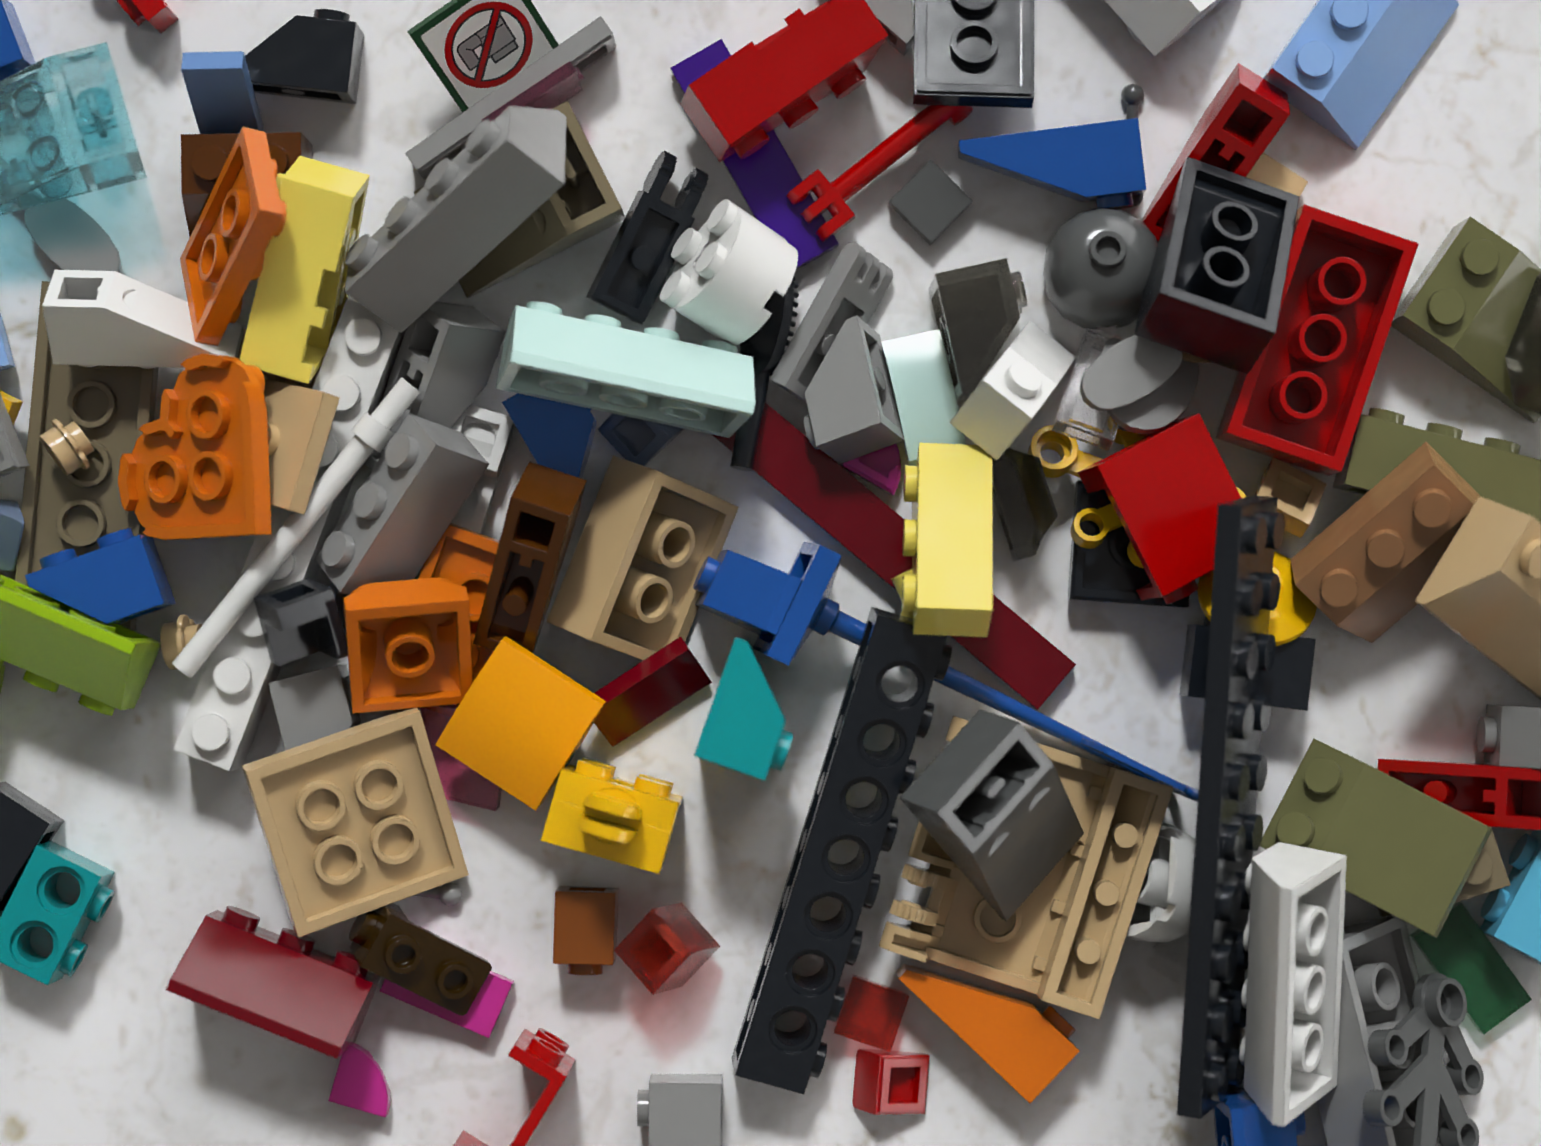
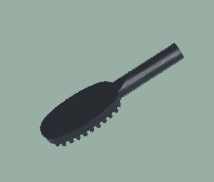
(767, 350)

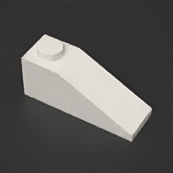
(1013, 390)

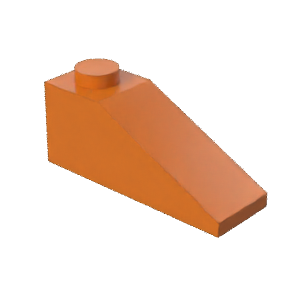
(1003, 1030)

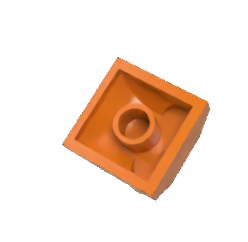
(408, 644)

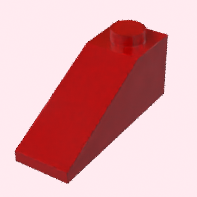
(1228, 135)
(1482, 791)

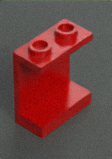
(1168, 503)
(547, 1057)

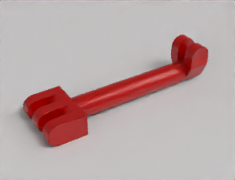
(835, 194)

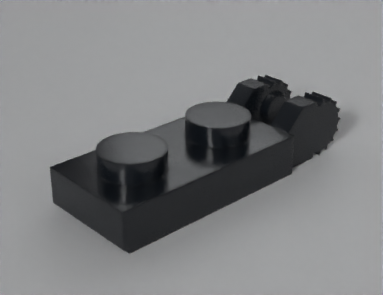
(644, 243)

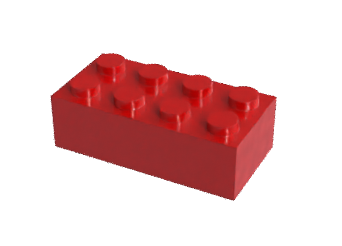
(1327, 343)

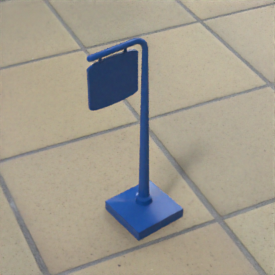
(815, 612)

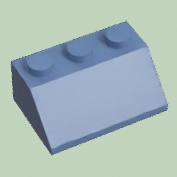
(1355, 58)

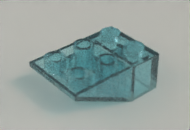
(64, 130)

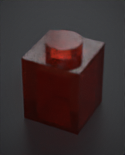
(666, 948)

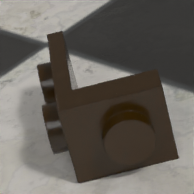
(417, 959)

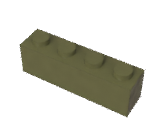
(1490, 469)

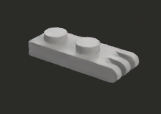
(849, 290)

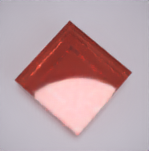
(871, 1013)

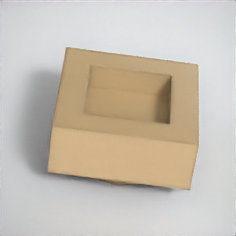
(1296, 494)

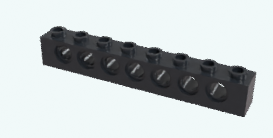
(792, 1057)

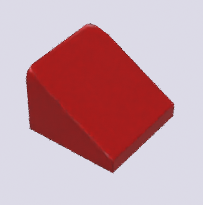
(890, 1082)

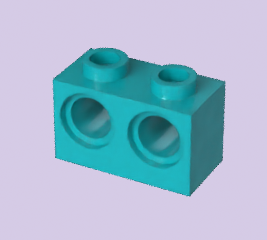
(38, 904)

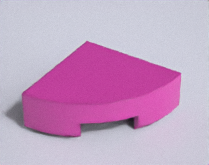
(878, 468)
(361, 1083)

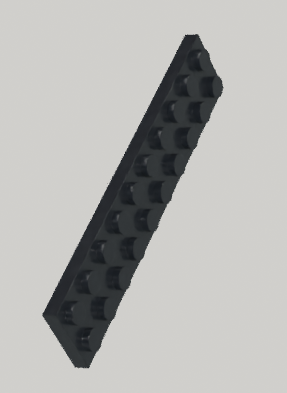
(1227, 797)

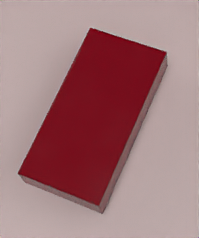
(649, 691)

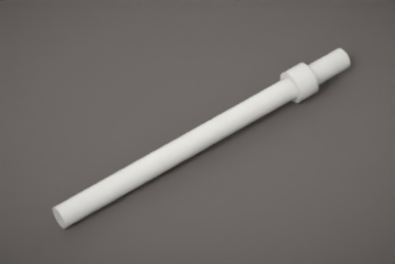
(371, 434)

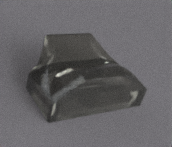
(1022, 501)

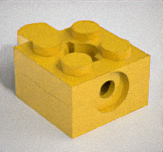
(612, 815)

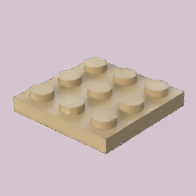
(355, 820)

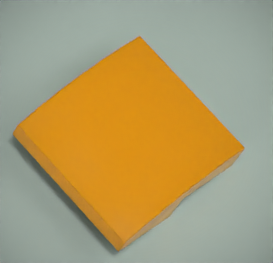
(520, 723)

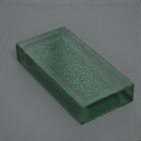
(1472, 960)

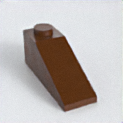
(529, 556)

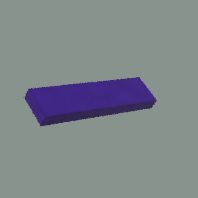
(764, 175)

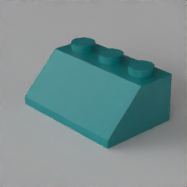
(745, 719)

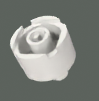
(729, 273)

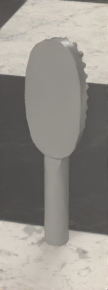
(71, 237)
(1128, 373)

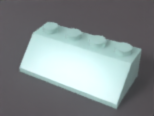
(626, 370)

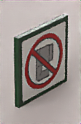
(481, 44)

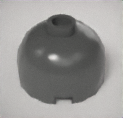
(1099, 267)

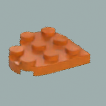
(205, 457)

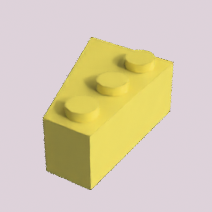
(305, 270)
(949, 540)

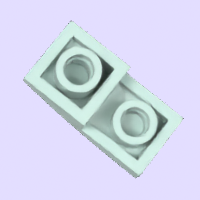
(922, 391)

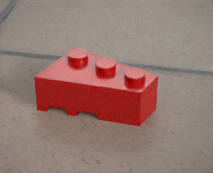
(784, 76)

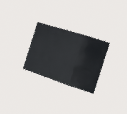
(1219, 267)

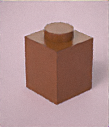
(585, 928)

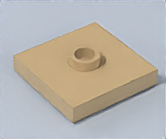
(297, 437)

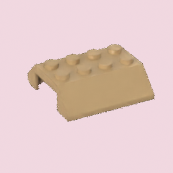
(1074, 922)

